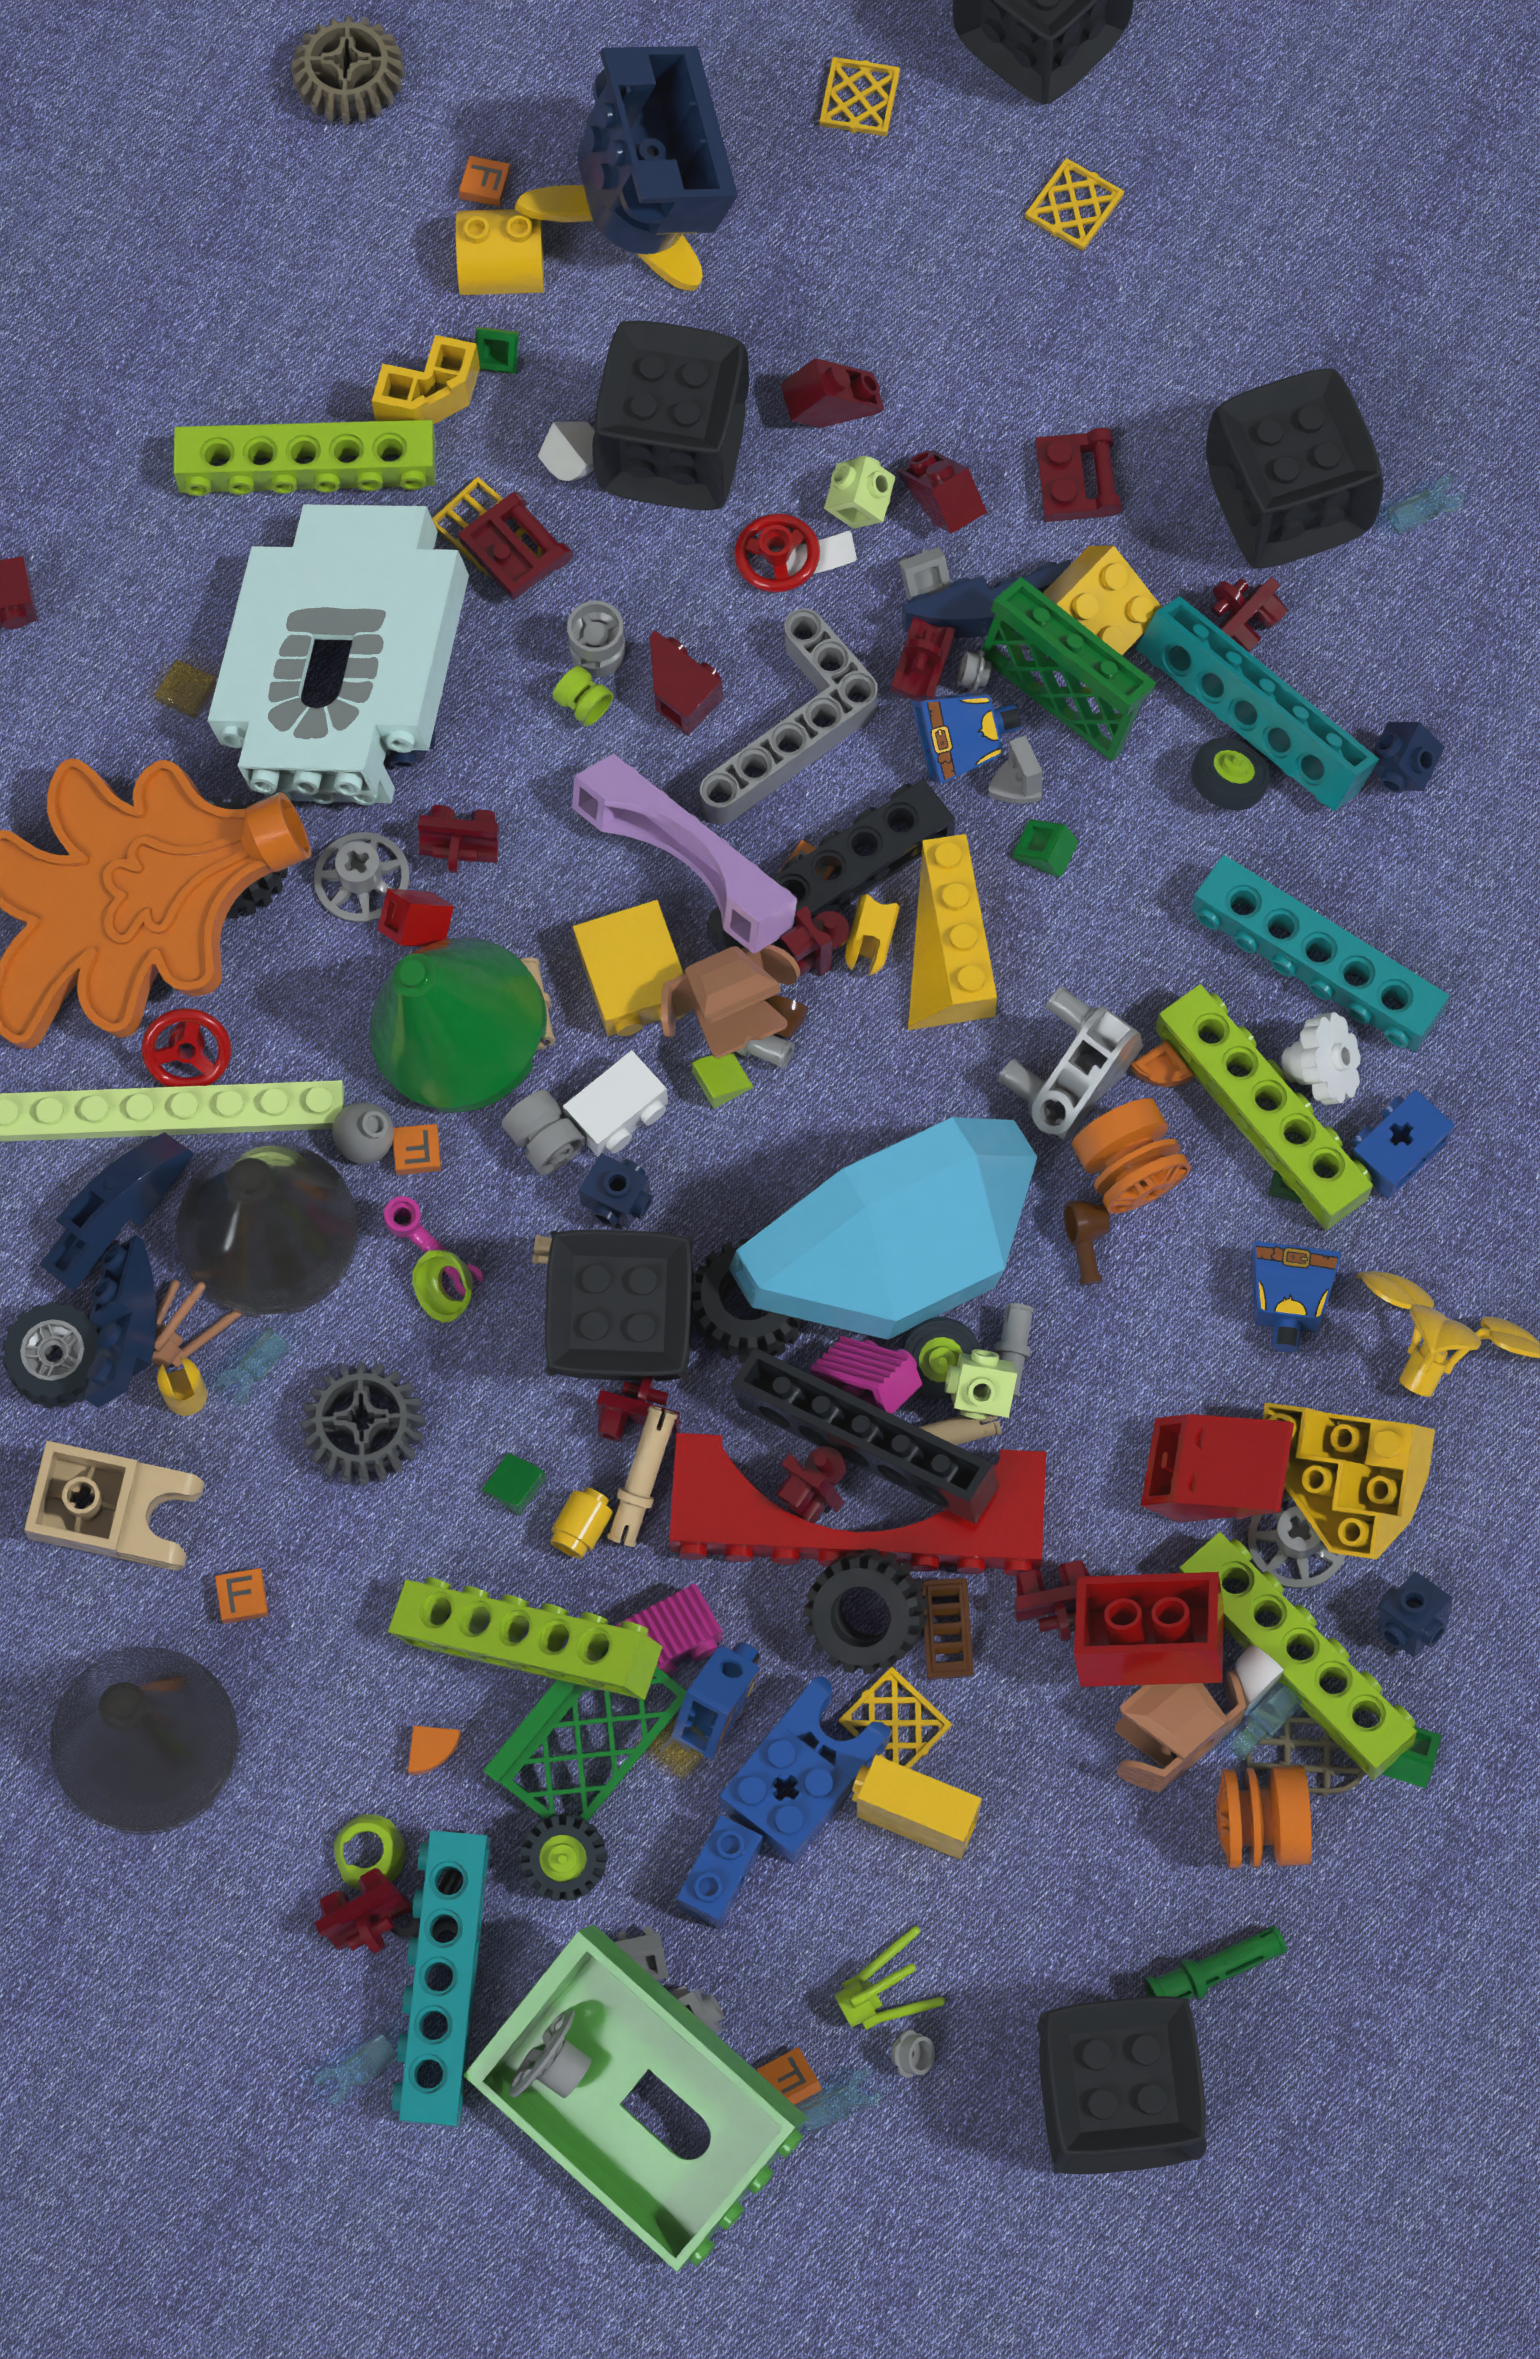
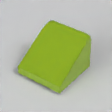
(721, 1078)

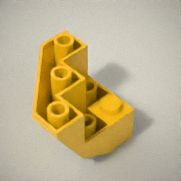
(1354, 1476)

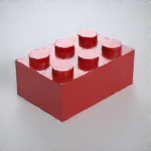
(1149, 1629)

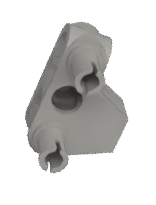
(1082, 1072)

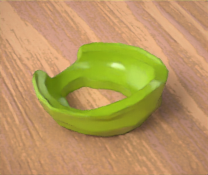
(429, 1286)
(393, 1847)

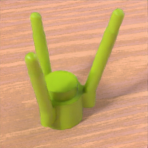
(860, 1999)

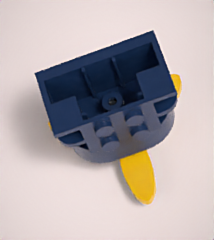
(648, 161)

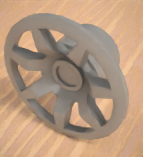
(359, 873)
(1295, 1540)
(558, 2065)

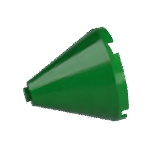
(457, 1024)

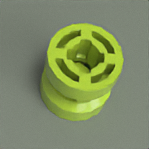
(583, 695)

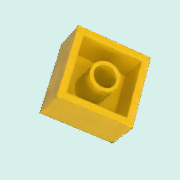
(1105, 596)

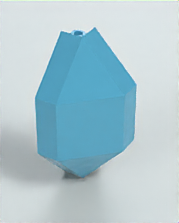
(896, 1232)

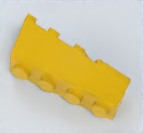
(951, 951)

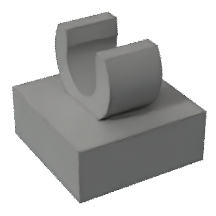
(925, 573)
(646, 1952)

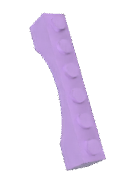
(627, 804)

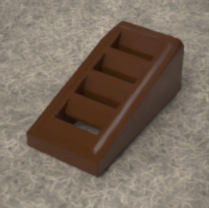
(942, 1589)

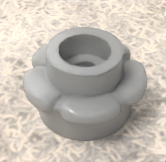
(973, 671)
(912, 2054)

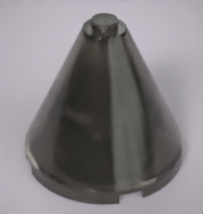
(267, 1229)
(144, 1740)

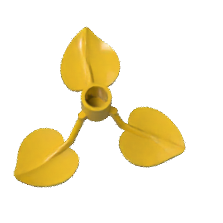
(1441, 1333)

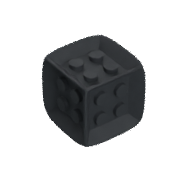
(1041, 43)
(670, 415)
(1294, 468)
(619, 1305)
(1122, 2085)

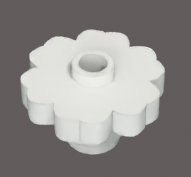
(1325, 1059)

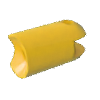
(871, 932)
(183, 1389)

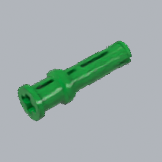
(1195, 1977)

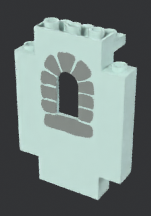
(347, 577)

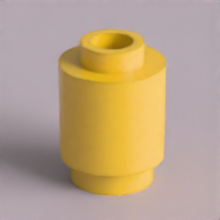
(581, 1522)

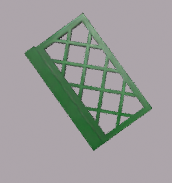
(1077, 655)
(547, 1716)

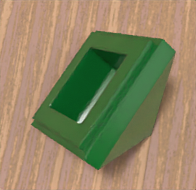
(497, 349)

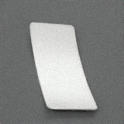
(834, 552)

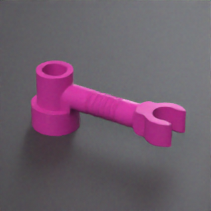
(419, 1235)

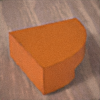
(1162, 1067)
(431, 1748)

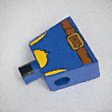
(961, 732)
(1291, 1289)
(722, 1687)

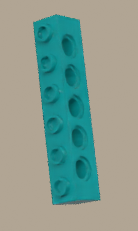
(1257, 703)
(1309, 931)
(444, 2102)

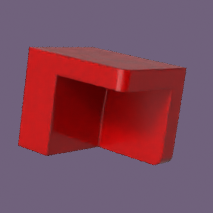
(414, 917)

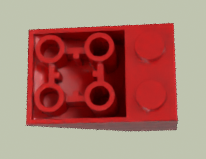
(1216, 1467)

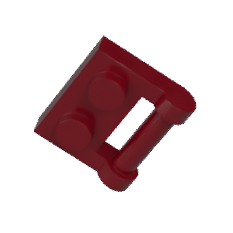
(1063, 477)
(505, 554)

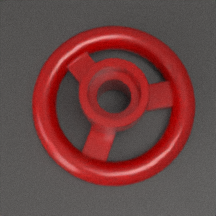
(773, 535)
(186, 1032)

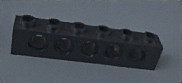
(859, 874)
(865, 1435)

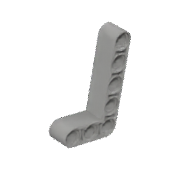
(799, 726)

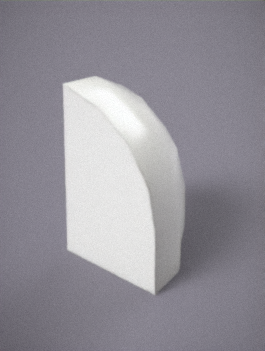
(568, 450)
(1257, 1675)

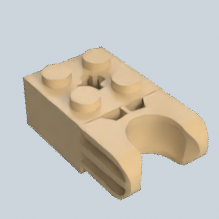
(121, 1510)

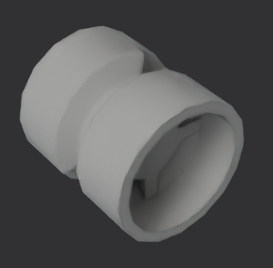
(596, 638)
(539, 1127)

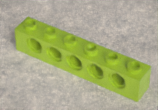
(287, 443)
(1325, 1198)
(623, 1670)
(1370, 1747)

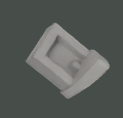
(1019, 777)

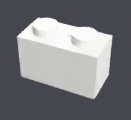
(617, 1105)

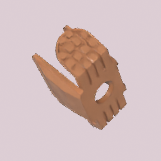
(730, 996)
(1177, 1721)

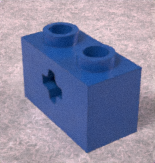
(1419, 1124)
(720, 1872)

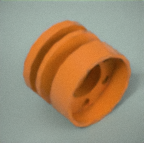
(1131, 1155)
(1265, 1817)

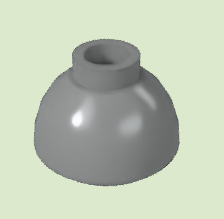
(363, 1132)

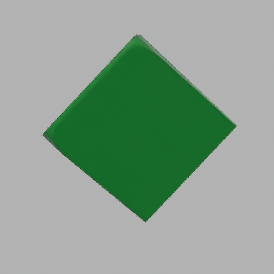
(1046, 846)
(514, 1483)
(1418, 1761)

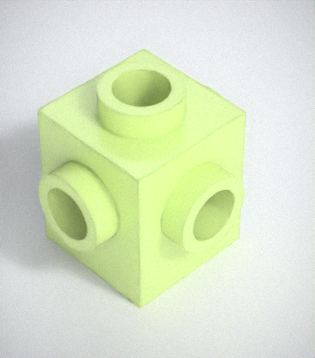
(860, 492)
(996, 1386)

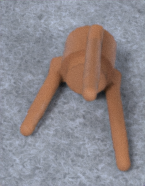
(168, 1342)

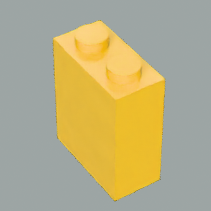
(626, 965)
(916, 1806)

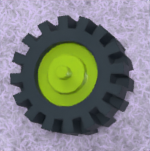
(563, 1857)

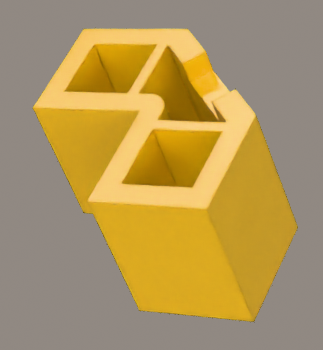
(431, 394)

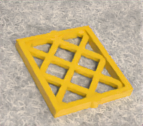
(854, 124)
(1057, 229)
(868, 1697)

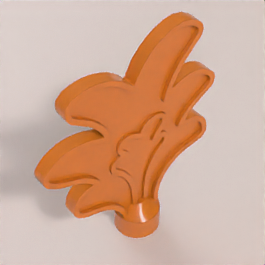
(131, 897)

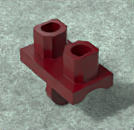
(1260, 602)
(922, 660)
(457, 838)
(814, 940)
(619, 1410)
(811, 1489)
(1036, 1602)
(365, 1917)

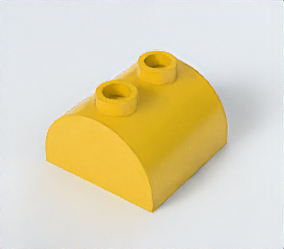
(499, 252)

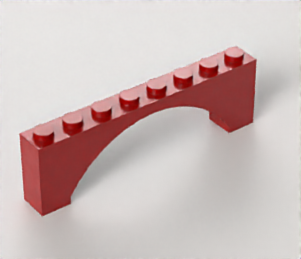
(726, 1515)

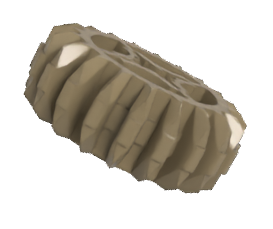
(326, 59)

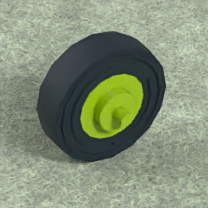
(1230, 774)
(935, 1347)

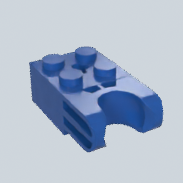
(811, 1763)

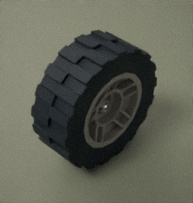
(34, 1340)

